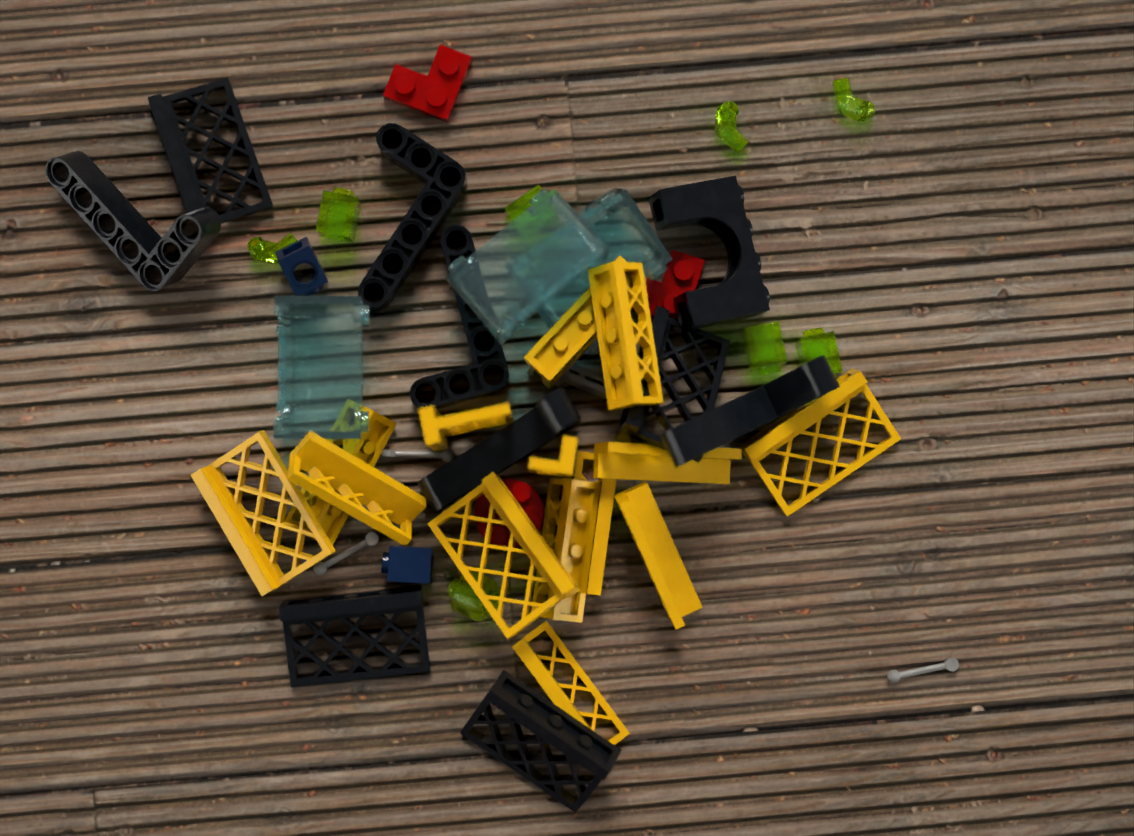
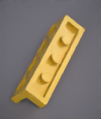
(619, 335)
(567, 339)
(367, 450)
(652, 463)
(561, 468)
(357, 484)
(602, 525)
(573, 542)
(658, 552)
(554, 688)

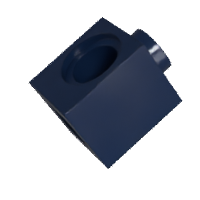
(300, 253)
(408, 564)

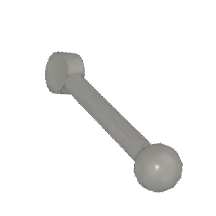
(447, 454)
(371, 539)
(950, 664)

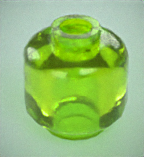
(466, 602)

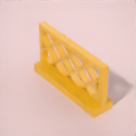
(797, 421)
(438, 428)
(244, 532)
(527, 536)

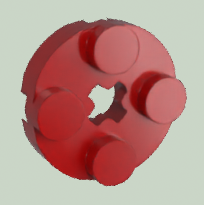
(528, 500)

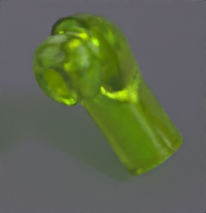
(849, 104)
(726, 126)
(265, 250)

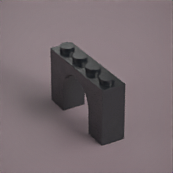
(720, 208)

